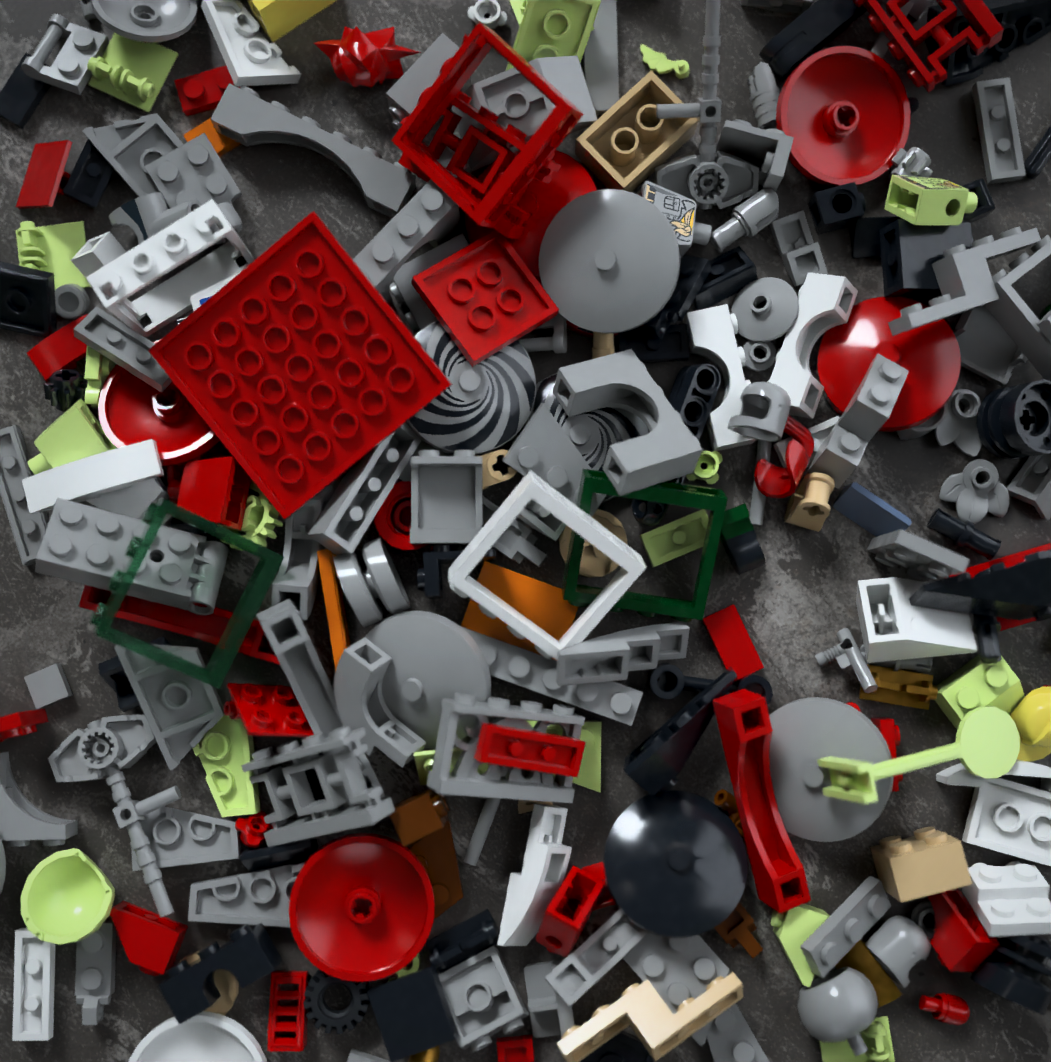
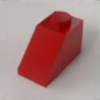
(148, 938)

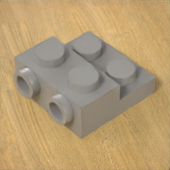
(482, 999)

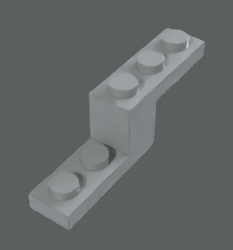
(964, 279)

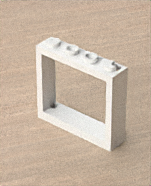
(159, 256)
(520, 626)

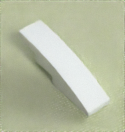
(93, 476)

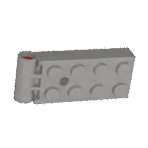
(91, 543)

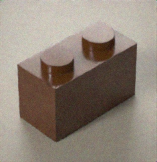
(420, 815)

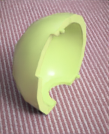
(66, 898)

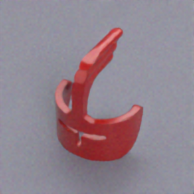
(779, 481)

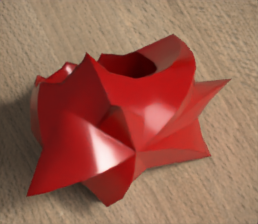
(365, 56)

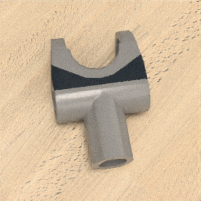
(150, 214)

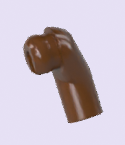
(728, 803)

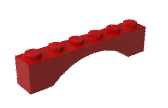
(182, 621)
(746, 744)

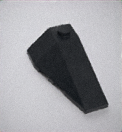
(997, 591)

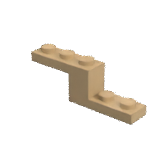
(650, 1018)

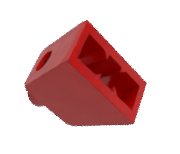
(213, 490)
(560, 924)

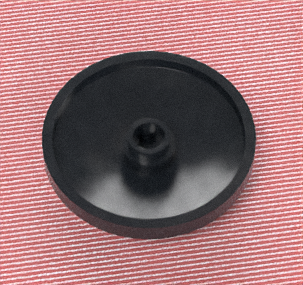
(675, 864)

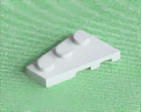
(243, 47)

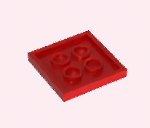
(484, 297)

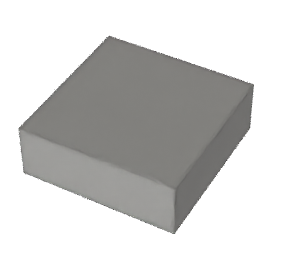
(48, 686)

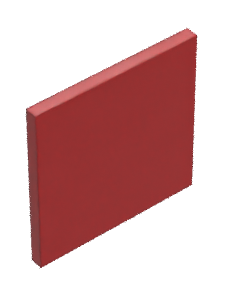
(44, 175)

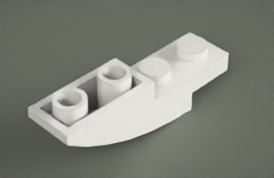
(540, 879)

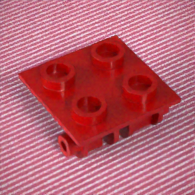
(267, 710)

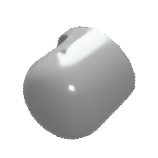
(762, 412)
(899, 947)

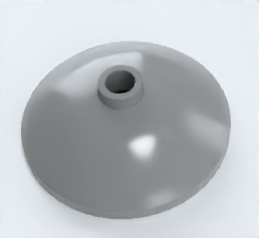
(146, 19)

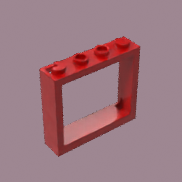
(526, 164)

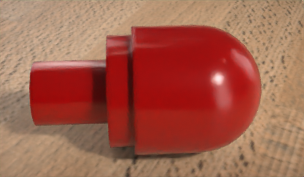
(946, 1008)

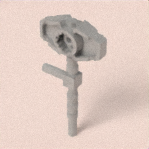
(707, 177)
(100, 755)

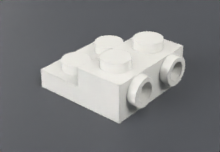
(1009, 899)

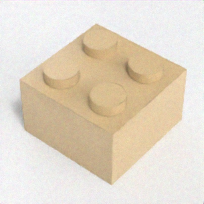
(920, 864)

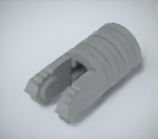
(763, 95)

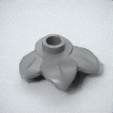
(961, 426)
(974, 498)

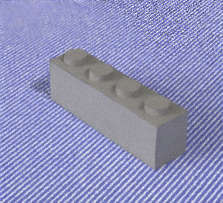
(363, 492)

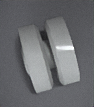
(367, 584)

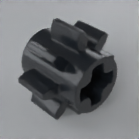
(65, 389)

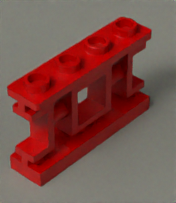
(899, 27)
(495, 137)

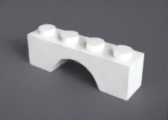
(823, 304)
(713, 337)

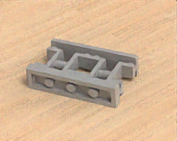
(292, 793)

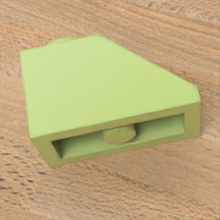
(792, 930)

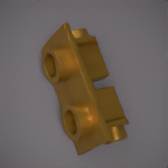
(901, 688)

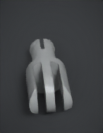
(747, 219)

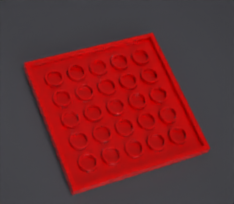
(300, 366)

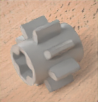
(911, 163)

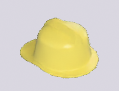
(1034, 724)

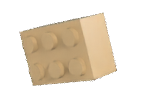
(630, 140)

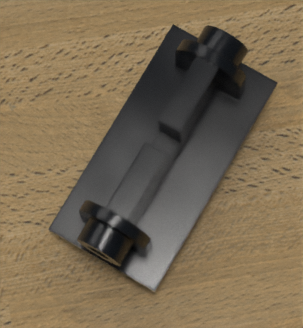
(463, 941)

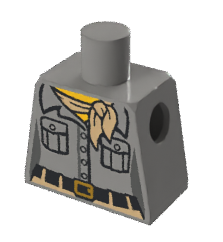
(680, 213)

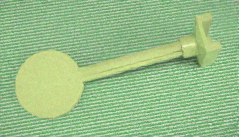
(984, 743)

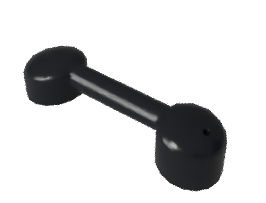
(672, 682)

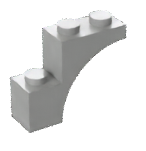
(860, 420)
(22, 820)

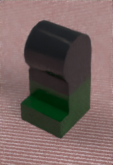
(740, 540)

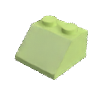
(979, 686)

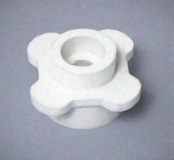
(487, 6)

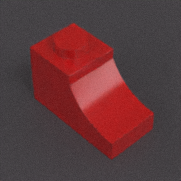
(958, 933)

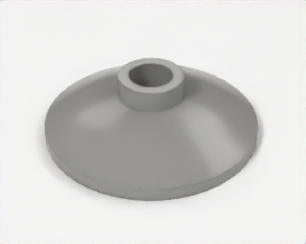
(771, 320)

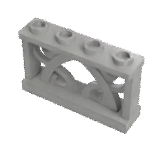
(465, 779)

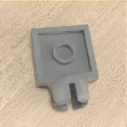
(197, 174)

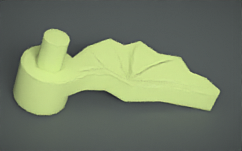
(659, 62)

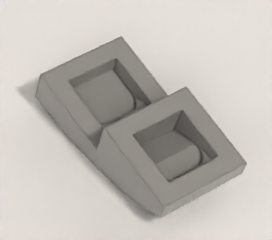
(797, 247)

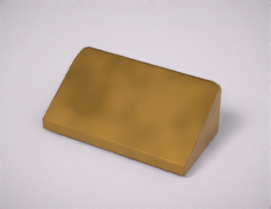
(863, 961)

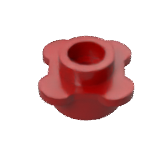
(248, 834)

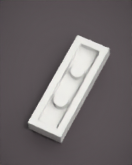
(33, 988)

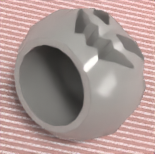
(839, 1007)

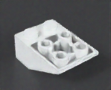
(901, 631)

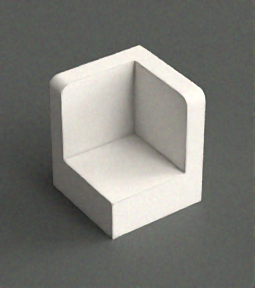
(97, 253)

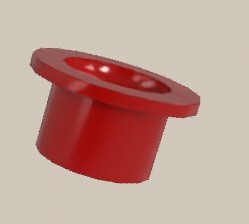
(394, 518)

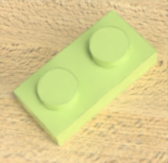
(675, 538)

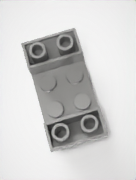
(522, 104)

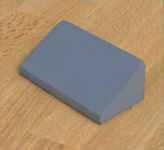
(870, 511)

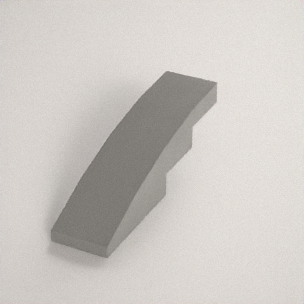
(623, 651)

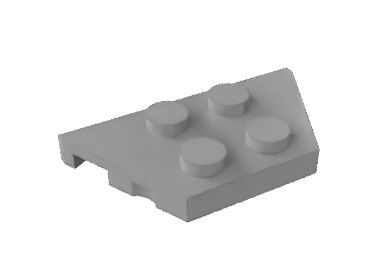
(133, 145)
(174, 704)
(677, 969)

